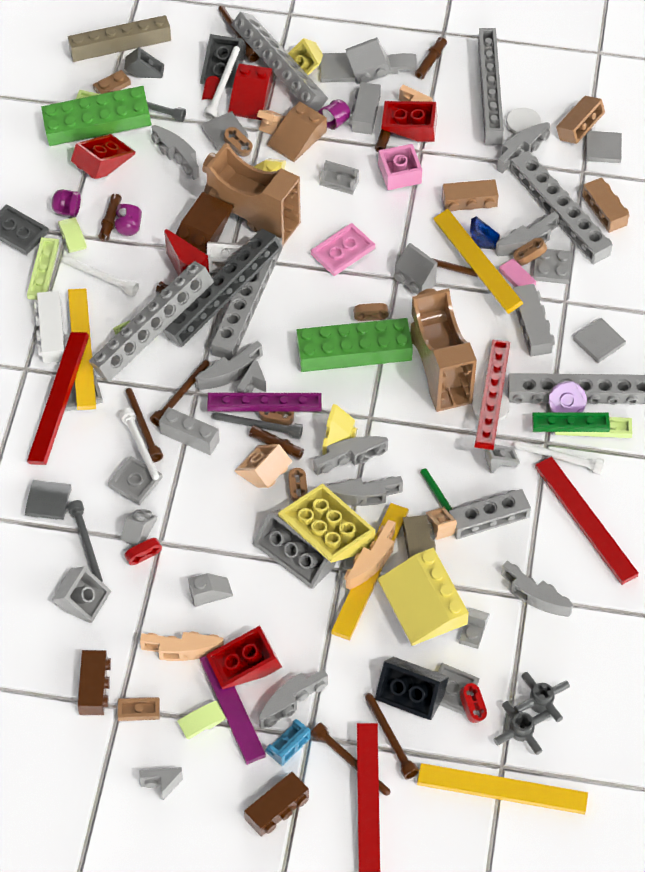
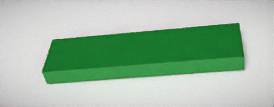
(570, 422)

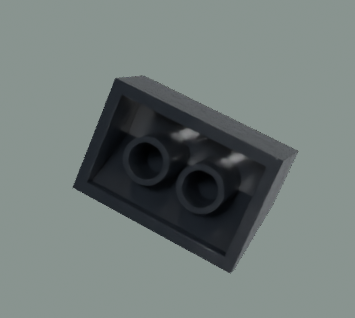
(411, 687)

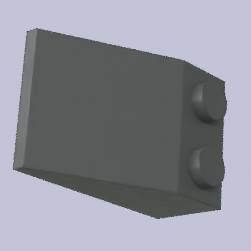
(217, 56)

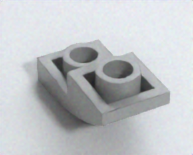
(402, 61)

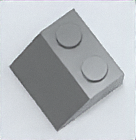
(368, 60)
(416, 269)
(81, 594)

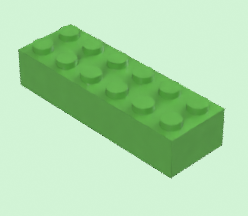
(96, 115)
(354, 344)

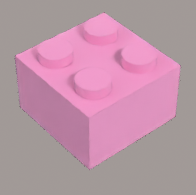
(400, 167)

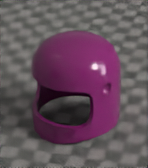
(339, 110)
(66, 202)
(130, 223)

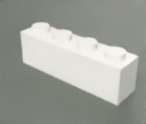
(51, 326)

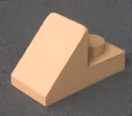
(409, 94)
(270, 121)
(442, 522)

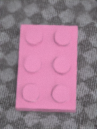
(343, 249)

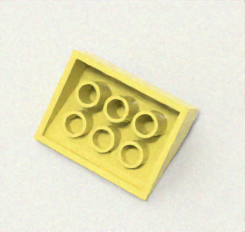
(328, 524)
(424, 597)

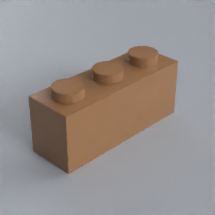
(580, 119)
(470, 195)
(605, 204)

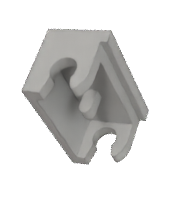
(339, 177)

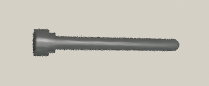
(177, 113)
(293, 430)
(76, 510)

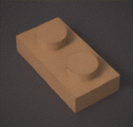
(112, 83)
(138, 709)

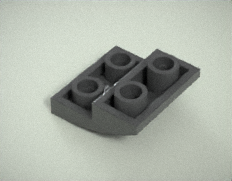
(48, 500)

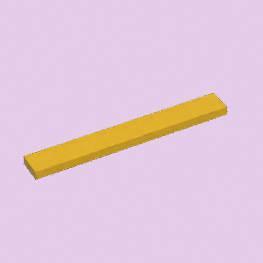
(478, 261)
(80, 323)
(359, 595)
(502, 788)

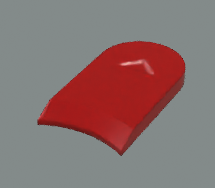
(210, 87)

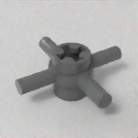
(542, 697)
(524, 734)

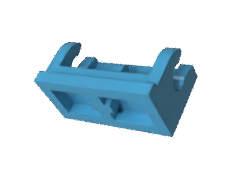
(289, 742)

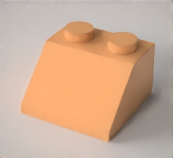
(264, 465)

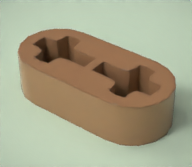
(238, 141)
(530, 251)
(371, 312)
(277, 417)
(293, 485)

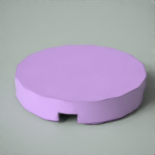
(567, 397)

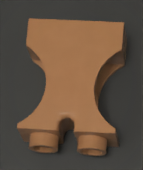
(258, 196)
(443, 350)

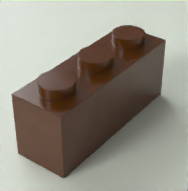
(94, 682)
(277, 804)

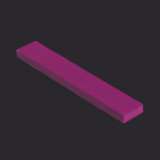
(265, 402)
(236, 717)

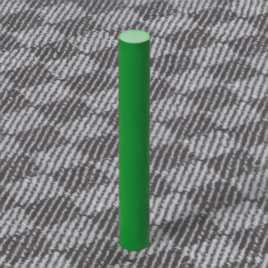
(435, 489)

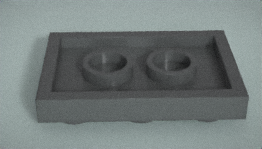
(20, 230)

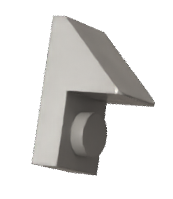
(252, 379)
(501, 456)
(474, 630)
(167, 777)

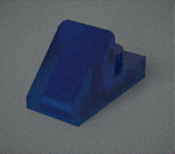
(483, 234)

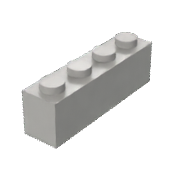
(533, 321)

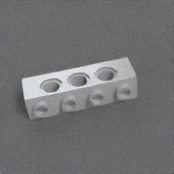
(499, 515)

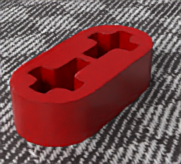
(143, 551)
(473, 703)

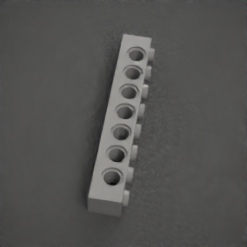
(279, 60)
(490, 86)
(553, 198)
(240, 312)
(151, 321)
(590, 382)

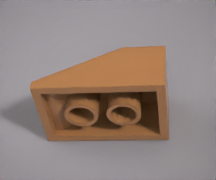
(298, 131)

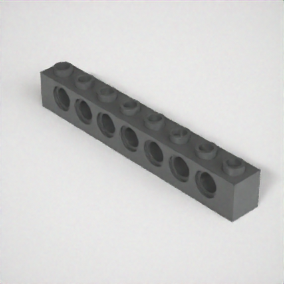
(226, 284)

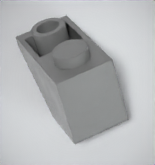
(138, 526)

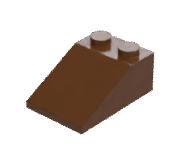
(204, 221)

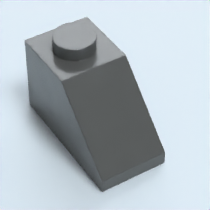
(143, 64)

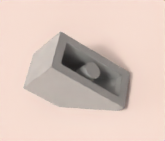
(209, 588)

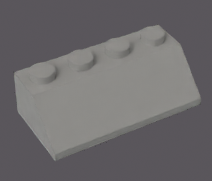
(292, 551)

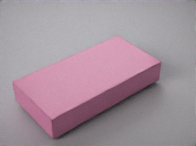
(516, 274)

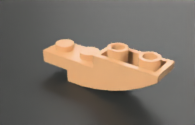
(371, 559)
(190, 647)

